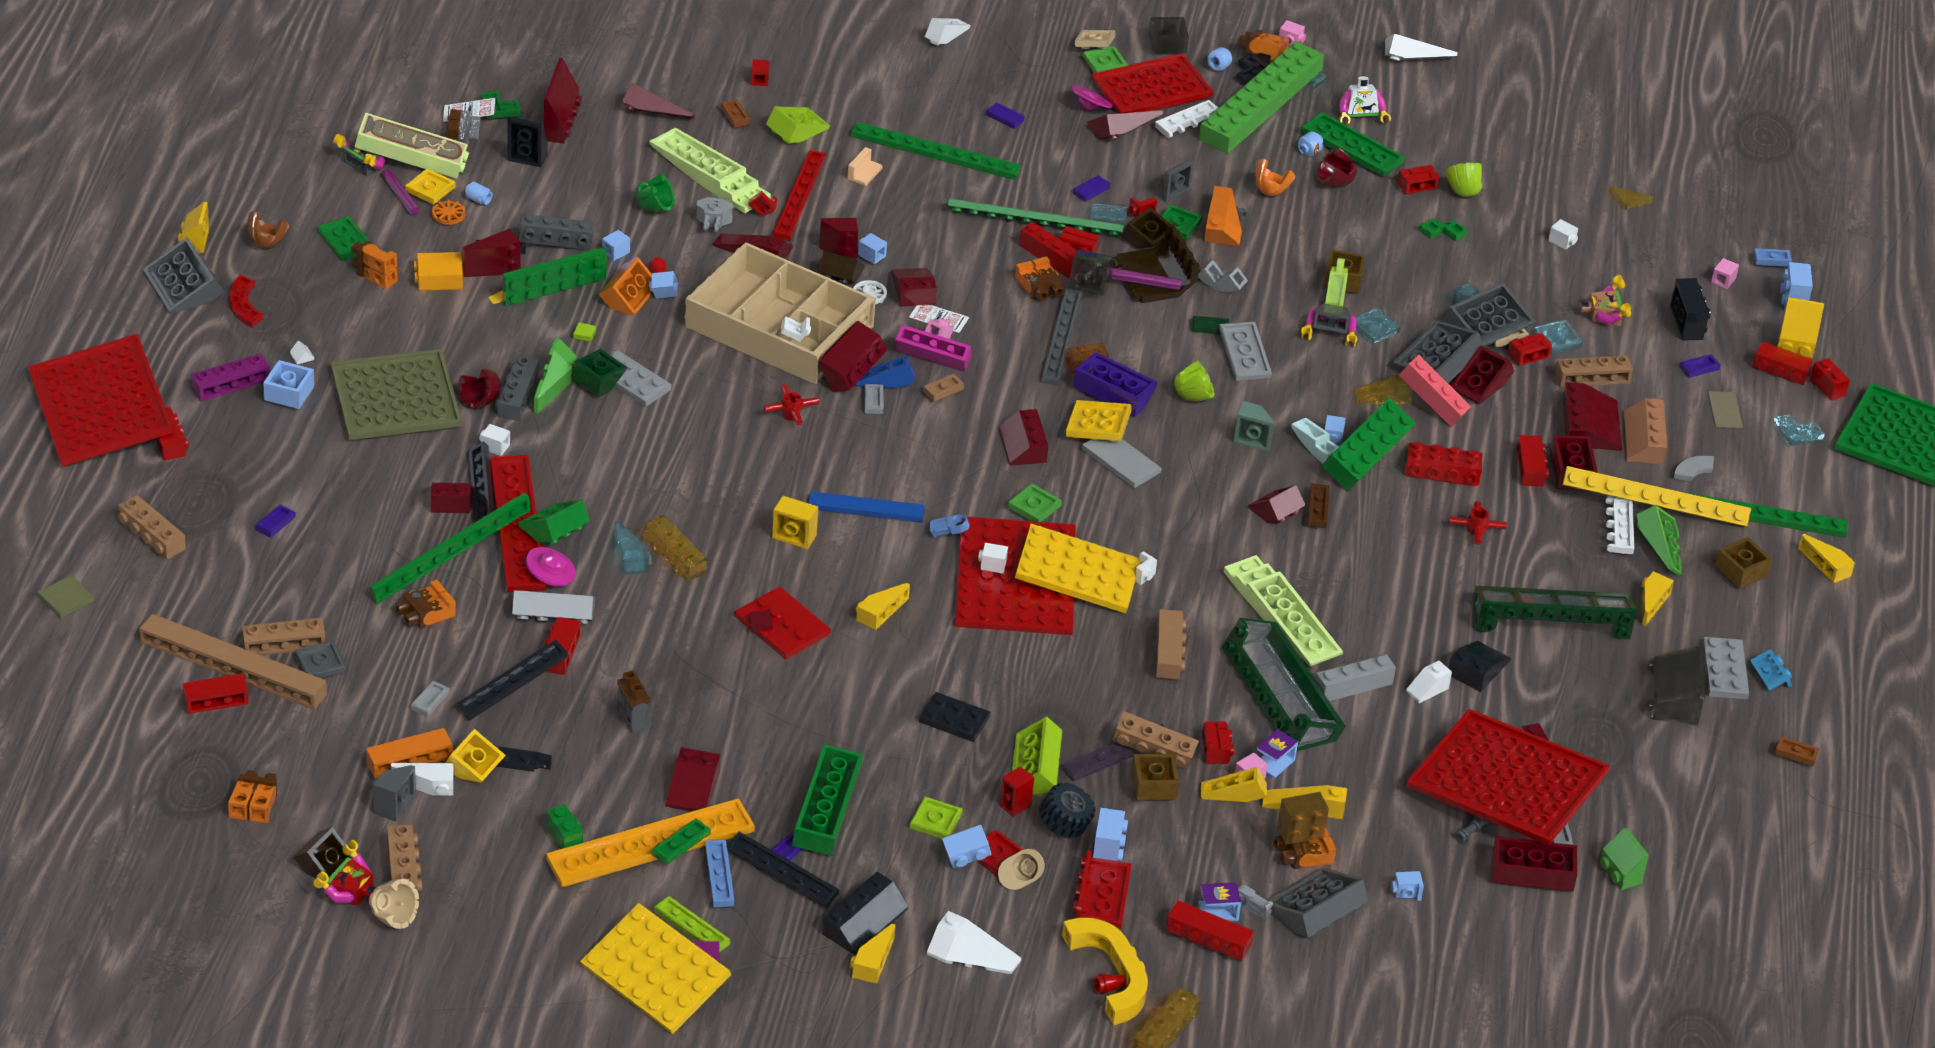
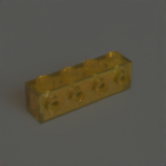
(675, 548)
(1168, 1020)

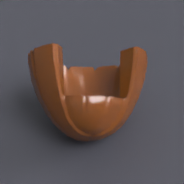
(266, 235)

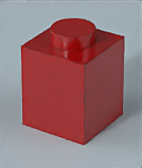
(760, 72)

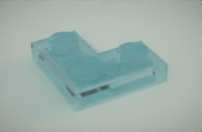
(1796, 433)

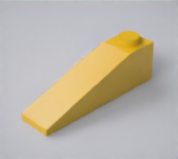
(1334, 797)

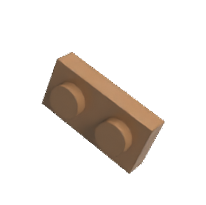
(943, 387)

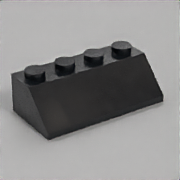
(864, 913)

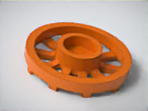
(448, 213)

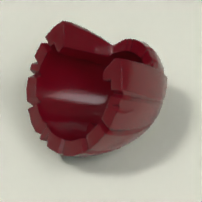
(1336, 169)
(479, 390)

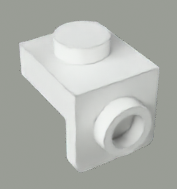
(795, 329)
(1146, 569)

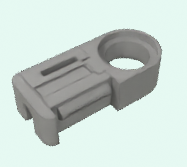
(1254, 902)

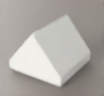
(301, 353)

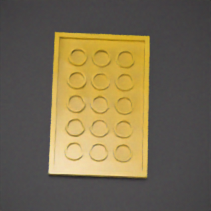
(1078, 568)
(655, 968)

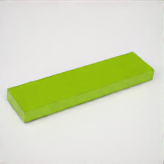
(689, 922)

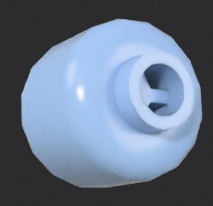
(1219, 59)

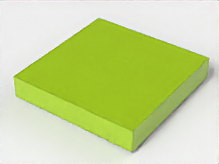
(936, 818)

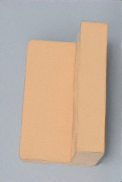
(862, 169)

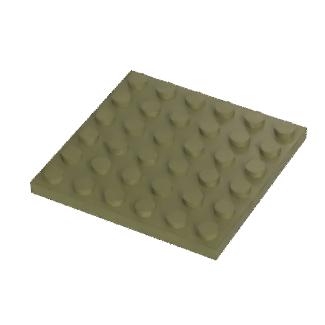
(395, 394)

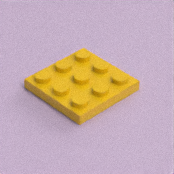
(1098, 420)

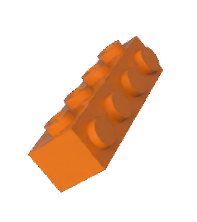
(429, 746)

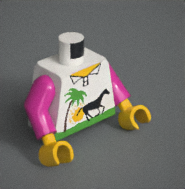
(1362, 101)

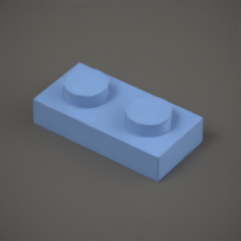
(1772, 257)

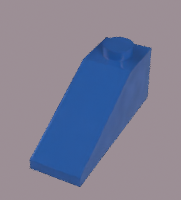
(890, 374)

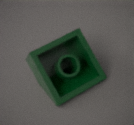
(598, 372)

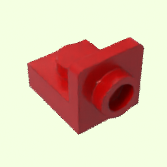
(763, 204)
(1136, 208)

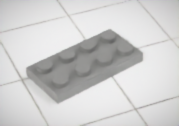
(640, 382)
(1725, 668)

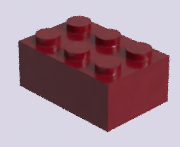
(1571, 452)

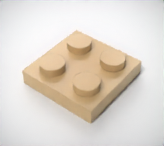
(1095, 38)

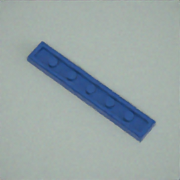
(867, 506)

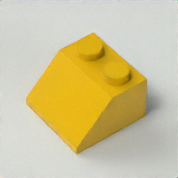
(196, 227)
(475, 758)

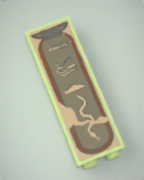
(412, 145)

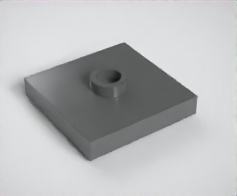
(321, 659)

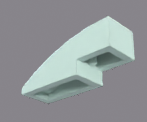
(1314, 439)

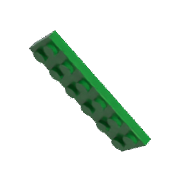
(1355, 144)
(554, 276)

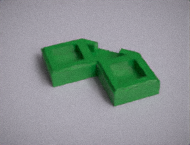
(1452, 229)

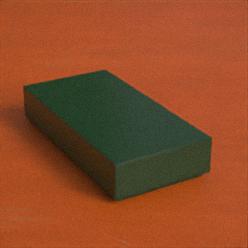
(1207, 324)

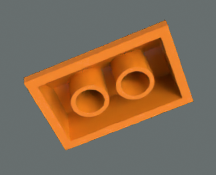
(628, 288)

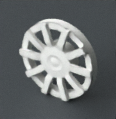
(871, 290)

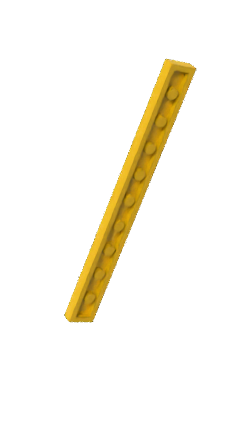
(1657, 496)

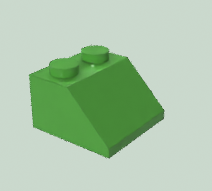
(1624, 860)

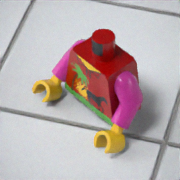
(350, 881)

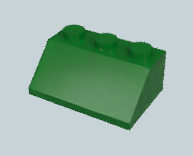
(556, 521)

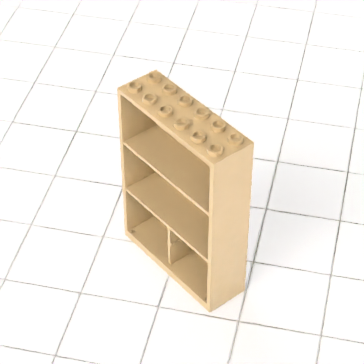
(753, 294)

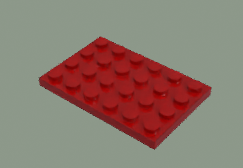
(1152, 84)

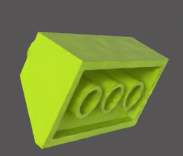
(1039, 753)

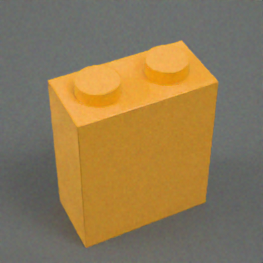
(439, 271)

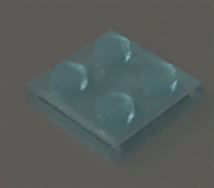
(1376, 326)
(1561, 336)

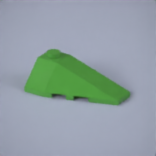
(556, 374)
(1662, 534)

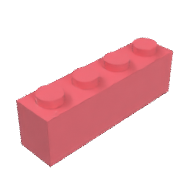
(1434, 390)

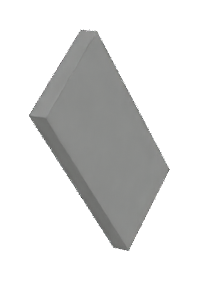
(1245, 351)
(1122, 460)

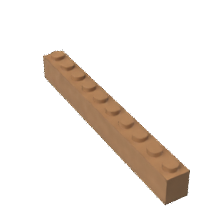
(232, 660)

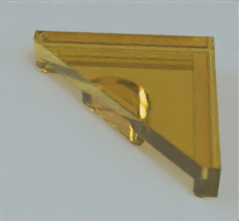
(1629, 198)

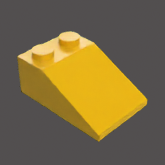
(1800, 326)

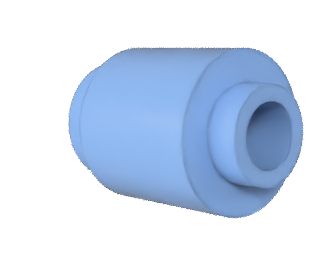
(478, 193)

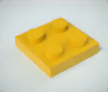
(430, 186)

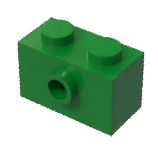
(563, 827)

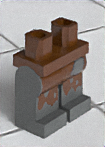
(633, 702)

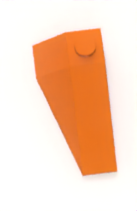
(1223, 219)

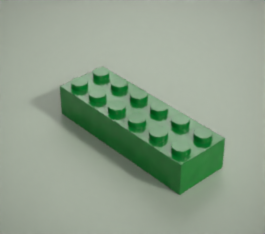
(1368, 444)
(827, 800)

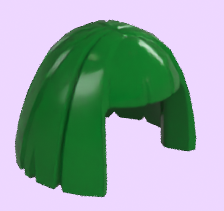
(655, 195)

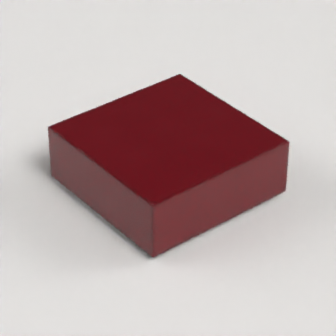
(760, 620)

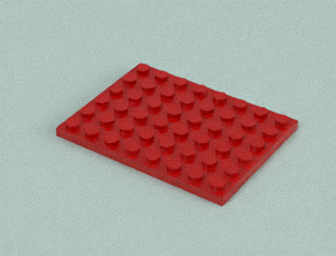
(100, 400)
(1000, 599)
(1508, 776)

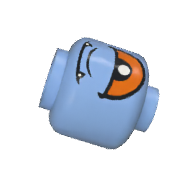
(1310, 144)

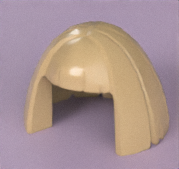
(395, 903)

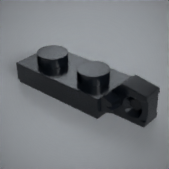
(524, 759)

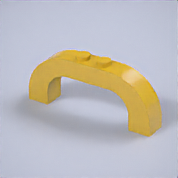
(1105, 936)

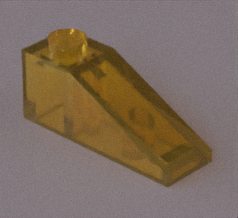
(1381, 390)

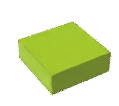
(584, 332)

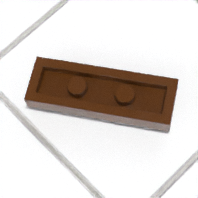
(1318, 505)

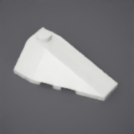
(1404, 48)
(964, 942)

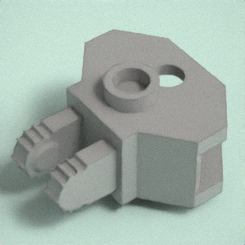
(714, 213)

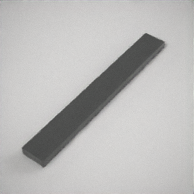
(1061, 336)

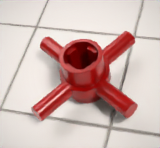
(791, 405)
(1477, 522)

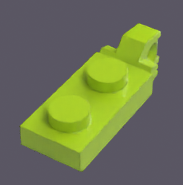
(1337, 284)

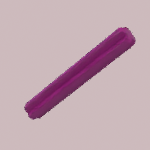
(400, 191)
(1147, 279)

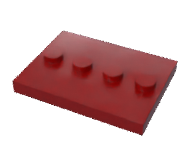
(792, 624)

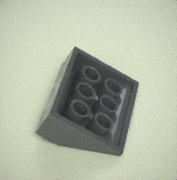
(183, 278)
(1491, 313)
(1444, 348)
(1318, 900)

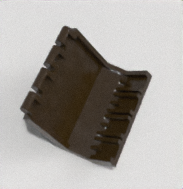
(1167, 259)

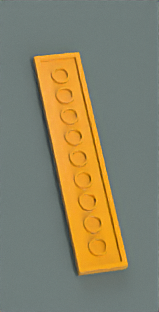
(636, 845)

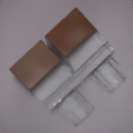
(463, 125)

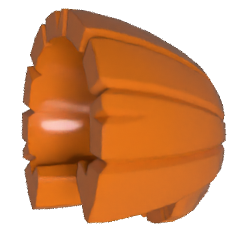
(1272, 183)

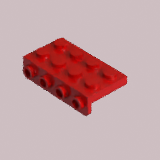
(1443, 464)
(1102, 889)

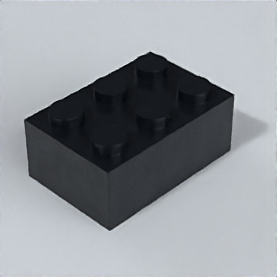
(1689, 309)

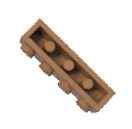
(1594, 370)
(151, 527)
(283, 636)
(1169, 644)
(1154, 739)
(404, 854)

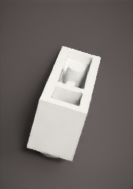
(945, 30)
(432, 777)

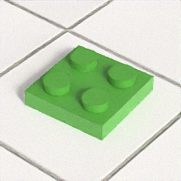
(1104, 59)
(1034, 503)

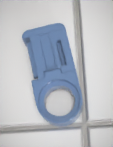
(948, 525)

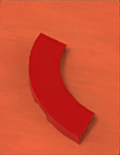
(239, 301)

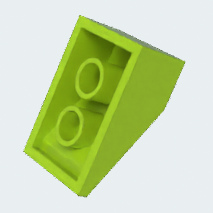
(795, 123)

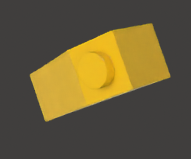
(1829, 560)
(1655, 592)
(880, 606)
(1237, 787)
(872, 956)

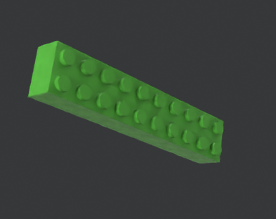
(1261, 97)

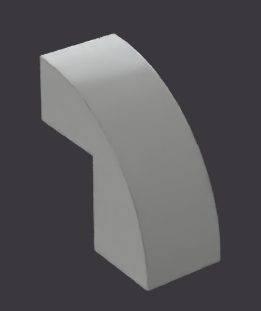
(1227, 282)

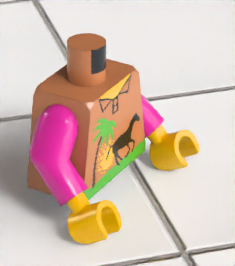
(1606, 305)

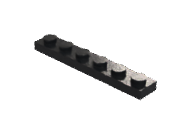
(481, 481)
(512, 679)
(783, 869)

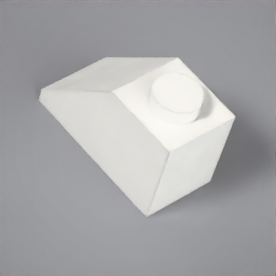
(1430, 682)

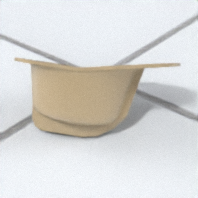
(1021, 869)

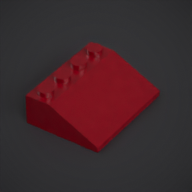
(561, 104)
(1593, 415)

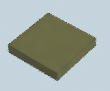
(65, 596)

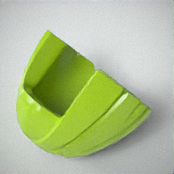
(1465, 178)
(1194, 383)

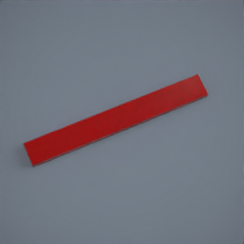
(799, 195)

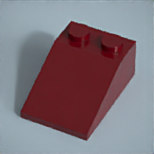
(492, 255)
(914, 286)
(1483, 375)
(693, 779)

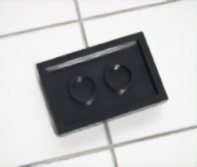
(954, 716)

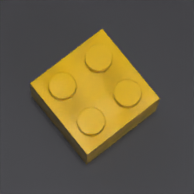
(795, 522)

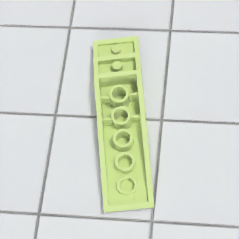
(708, 168)
(1279, 602)

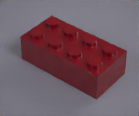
(1534, 864)

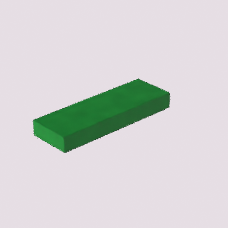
(681, 841)

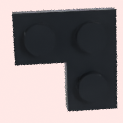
(1252, 67)

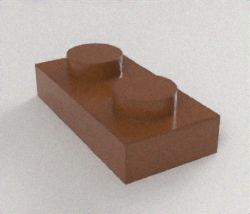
(735, 113)
(1797, 751)

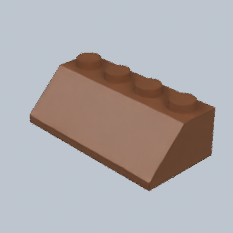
(1645, 432)

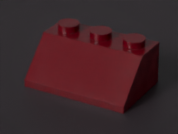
(1024, 438)

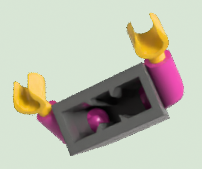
(359, 159)
(1331, 318)

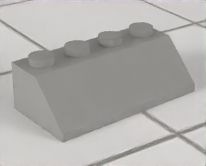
(553, 605)
(1355, 677)

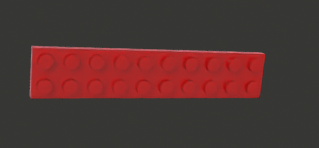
(510, 479)

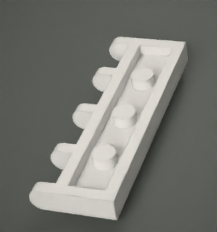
(1185, 118)
(1622, 525)

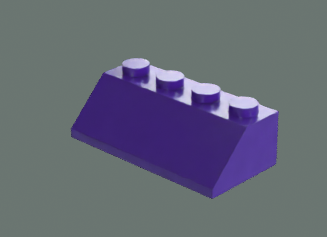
(1114, 382)

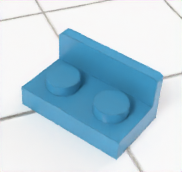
(1770, 669)

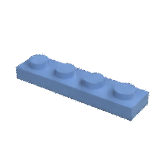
(719, 873)

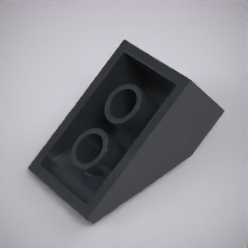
(526, 142)
(1477, 665)

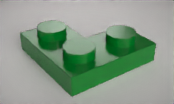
(502, 108)

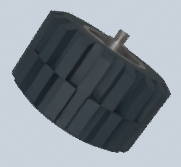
(1067, 810)

